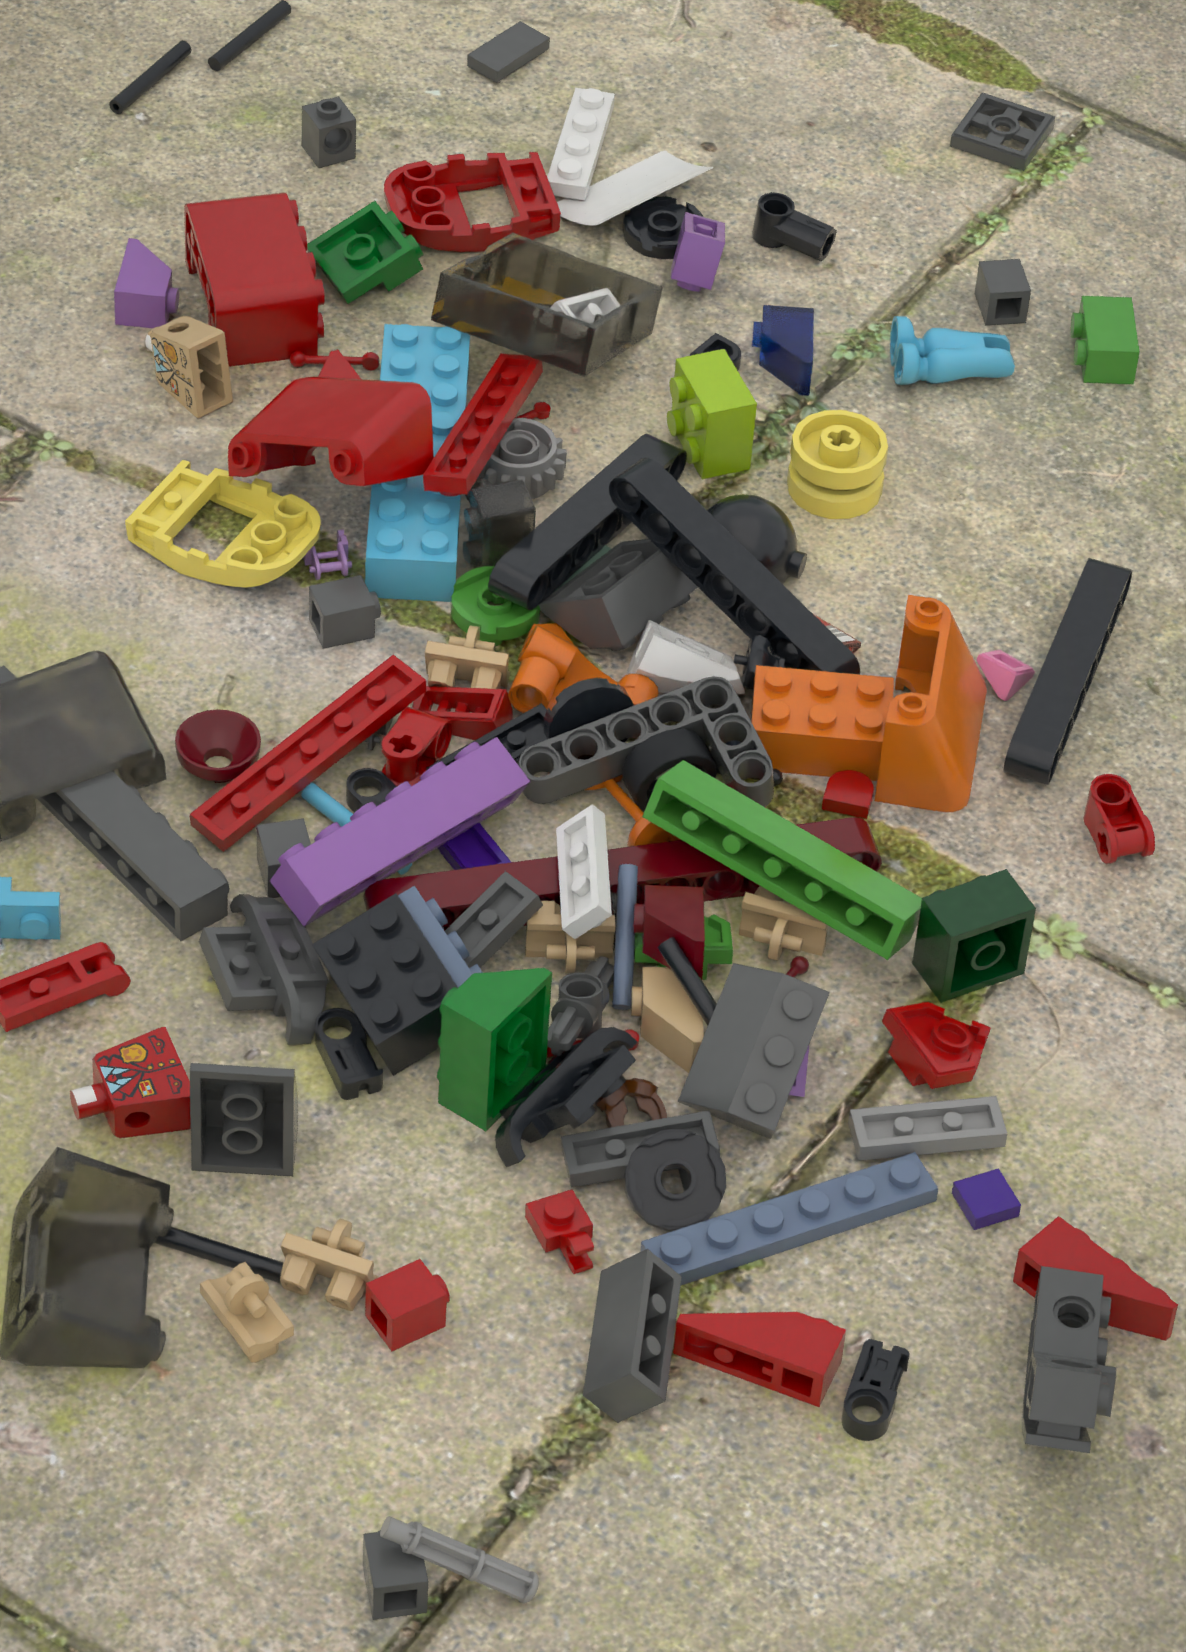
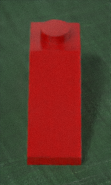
(766, 1348)

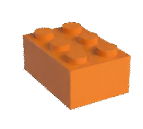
(820, 719)

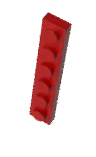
(482, 425)
(307, 753)

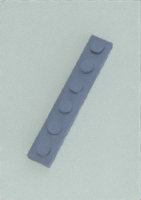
(795, 1218)

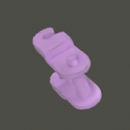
(312, 558)

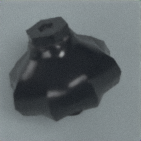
(758, 653)

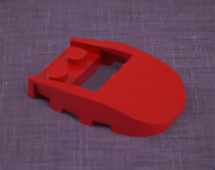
(432, 212)

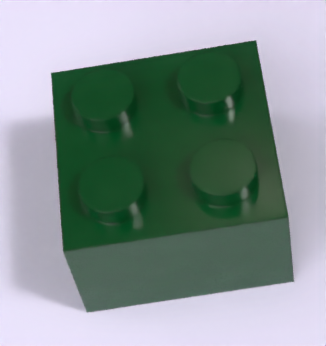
(973, 935)

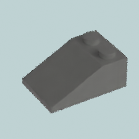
(243, 1119)

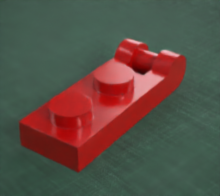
(60, 985)

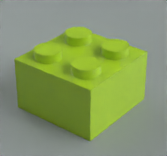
(712, 414)

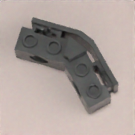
(1067, 1361)

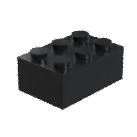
(389, 981)

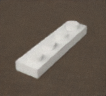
(580, 143)

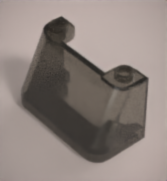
(68, 729)
(83, 1266)

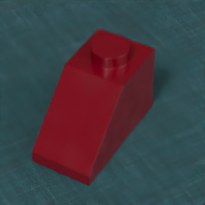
(668, 914)

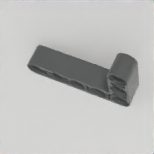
(642, 721)

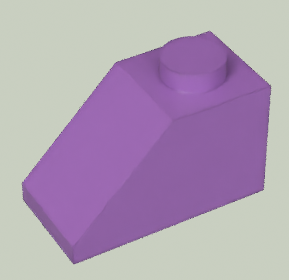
(698, 252)
(144, 289)

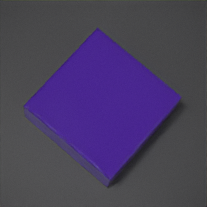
(986, 1199)

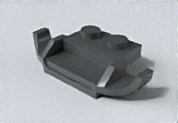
(268, 965)

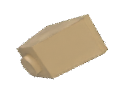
(667, 1016)

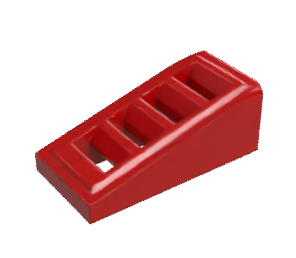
(488, 707)

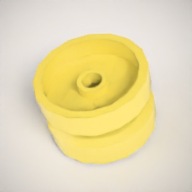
(837, 464)

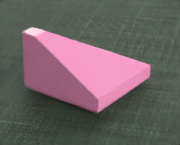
(1004, 672)

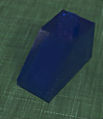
(786, 344)

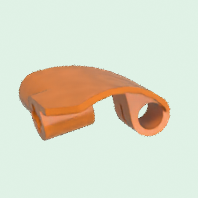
(554, 663)

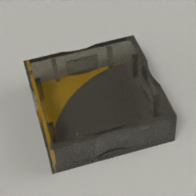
(508, 298)

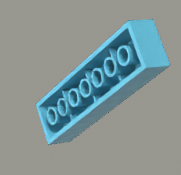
(411, 529)

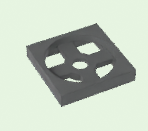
(1003, 114)

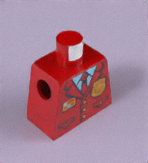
(138, 1087)

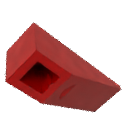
(1134, 1301)

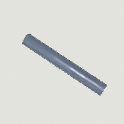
(624, 936)

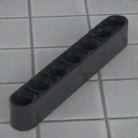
(574, 530)
(726, 569)
(1067, 671)

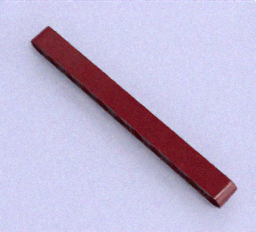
(658, 864)

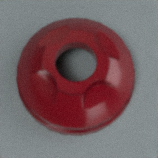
(217, 734)

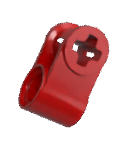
(414, 744)
(1117, 820)

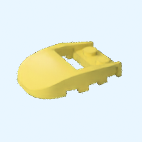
(263, 551)

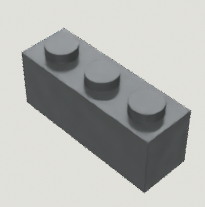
(632, 1336)

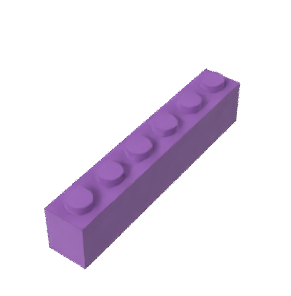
(398, 830)

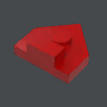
(934, 1046)

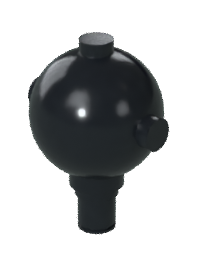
(763, 532)

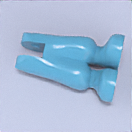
(946, 354)

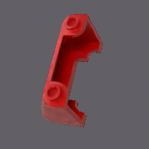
(369, 426)

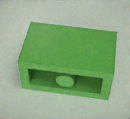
(1106, 340)

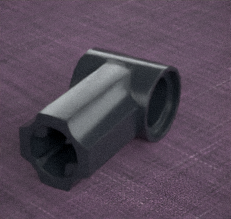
(781, 225)

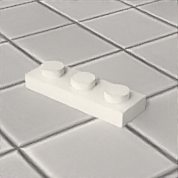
(583, 872)

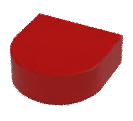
(848, 794)

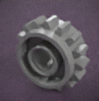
(527, 454)

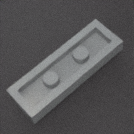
(927, 1128)

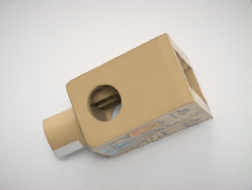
(192, 364)

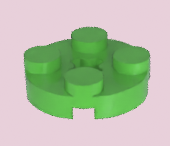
(496, 623)

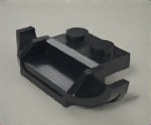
(565, 1091)

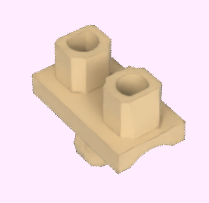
(466, 660)
(780, 925)
(548, 939)
(329, 1255)
(248, 1311)

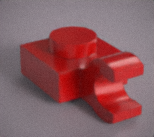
(563, 1224)

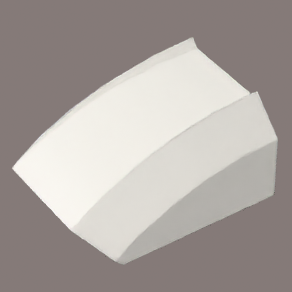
(678, 660)

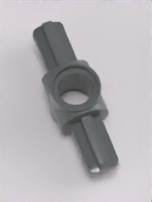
(580, 1005)

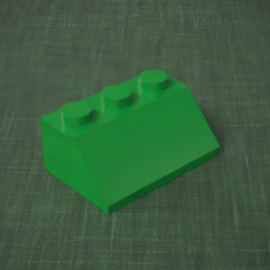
(492, 1041)

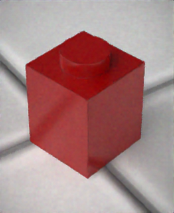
(406, 1304)

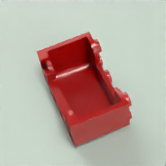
(256, 276)

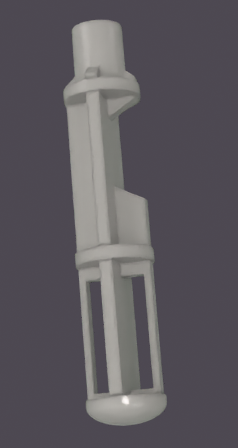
(461, 1559)

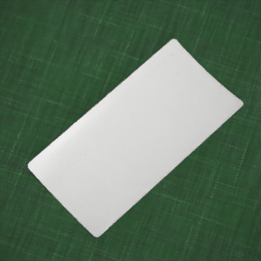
(629, 188)

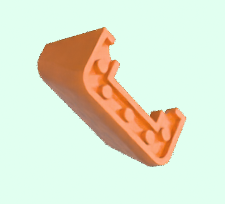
(936, 726)

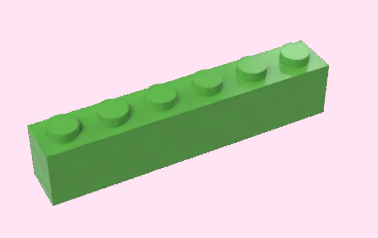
(784, 859)

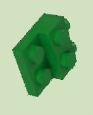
(366, 252)

